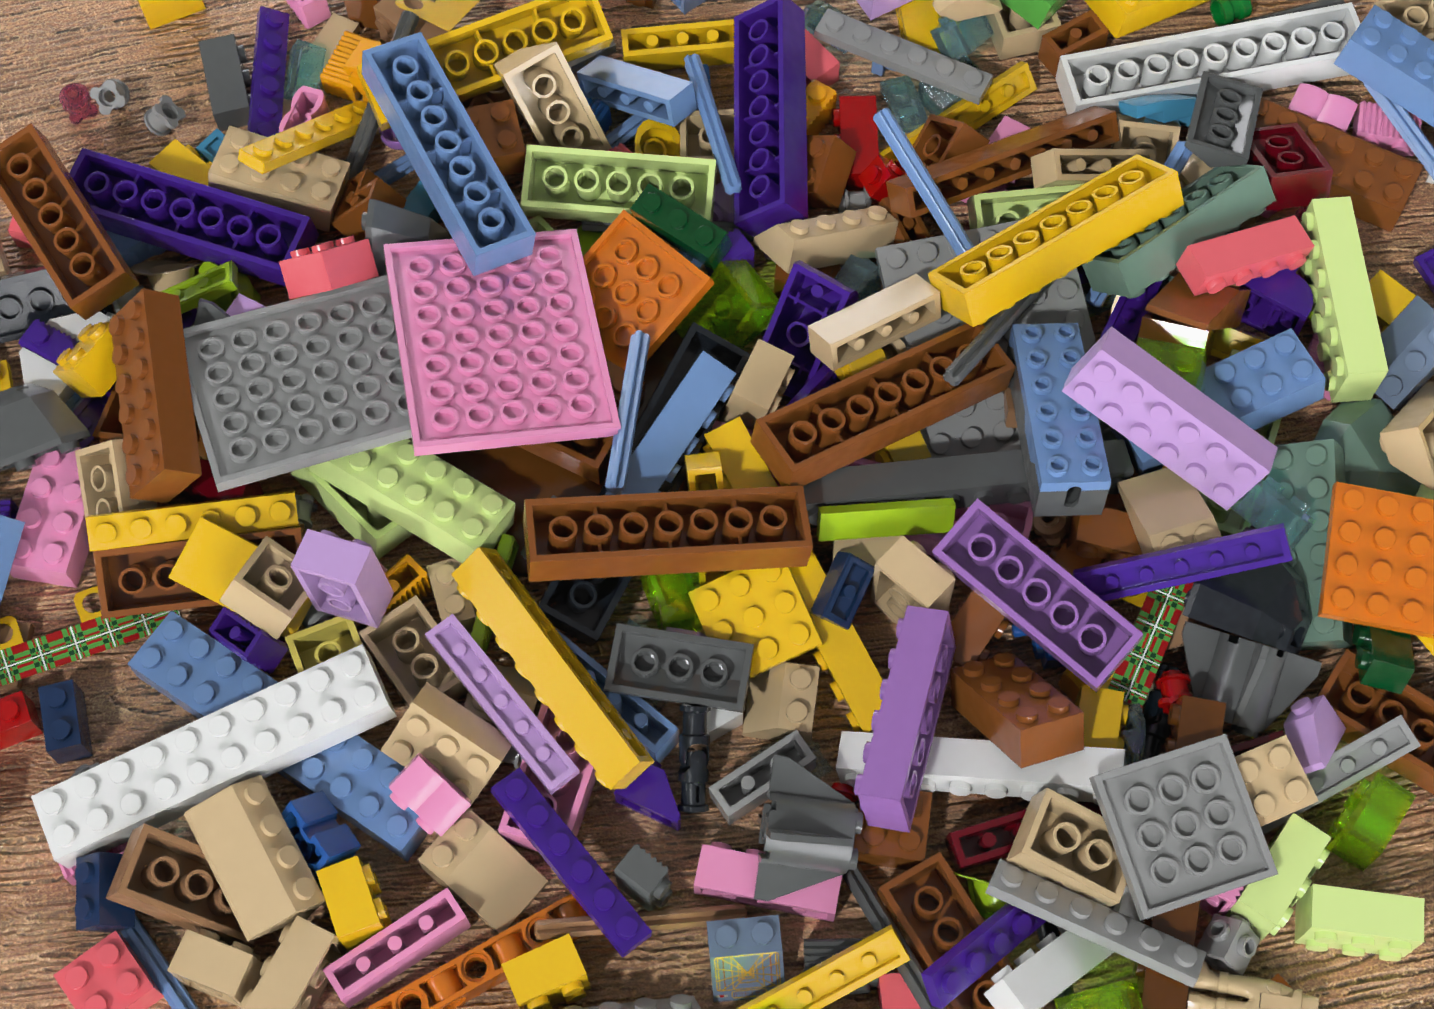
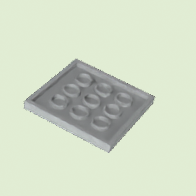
(1183, 826)

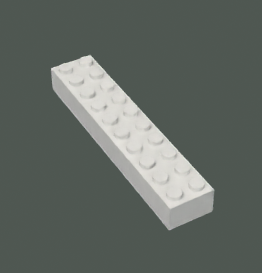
(1256, 52)
(209, 754)

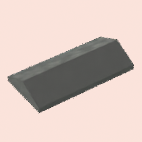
(1223, 121)
(679, 667)

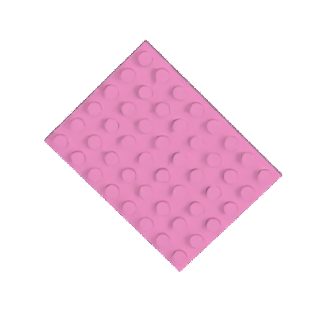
(501, 350)

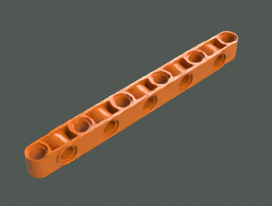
(450, 983)

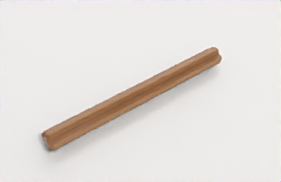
(655, 920)

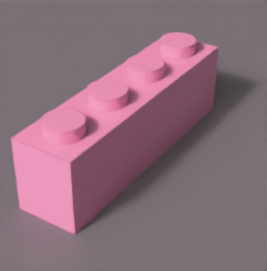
(733, 875)
(397, 948)

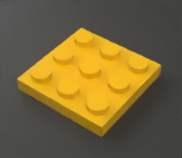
(760, 610)

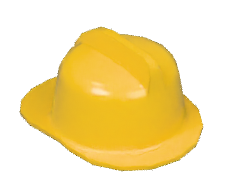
(657, 139)

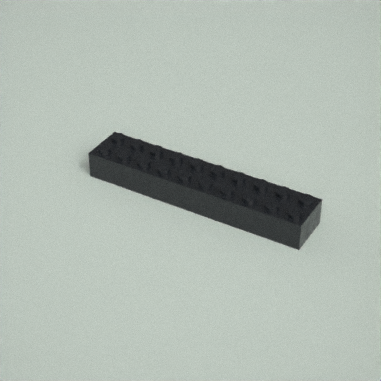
(586, 605)

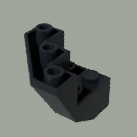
(1256, 604)

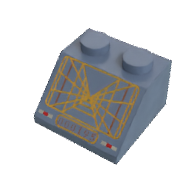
(745, 957)

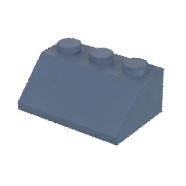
(1408, 353)

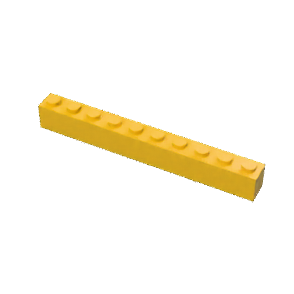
(843, 651)

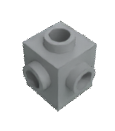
(1229, 943)

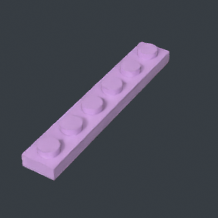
(502, 704)

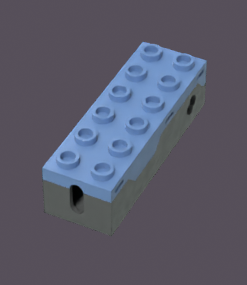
(1056, 434)

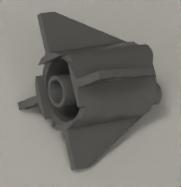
(1246, 675)
(803, 832)

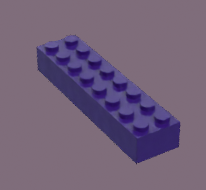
(770, 116)
(191, 216)

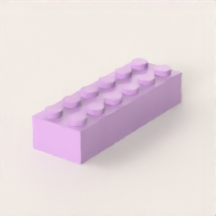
(1170, 419)

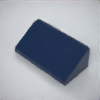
(843, 589)

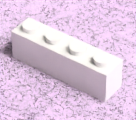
(1046, 973)

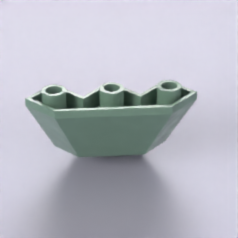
(1357, 430)

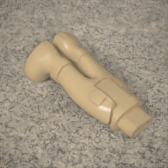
(1259, 991)

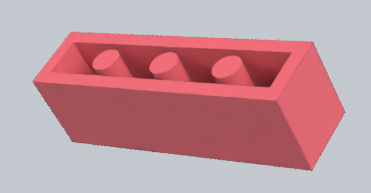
(1245, 255)

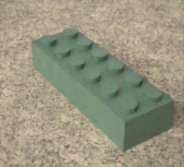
(1211, 209)
(1309, 473)

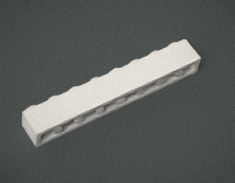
(982, 768)

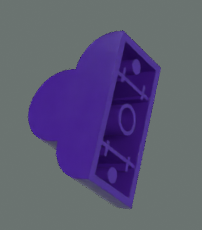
(804, 300)
(1278, 303)

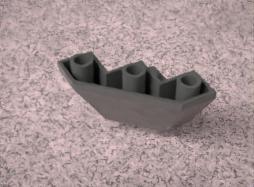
(392, 224)
(35, 424)

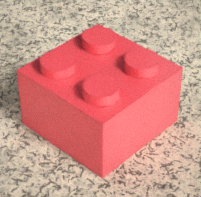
(328, 266)
(108, 978)

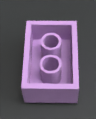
(342, 577)

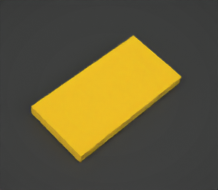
(212, 562)

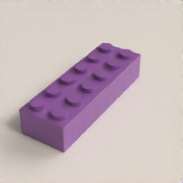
(1037, 595)
(906, 719)

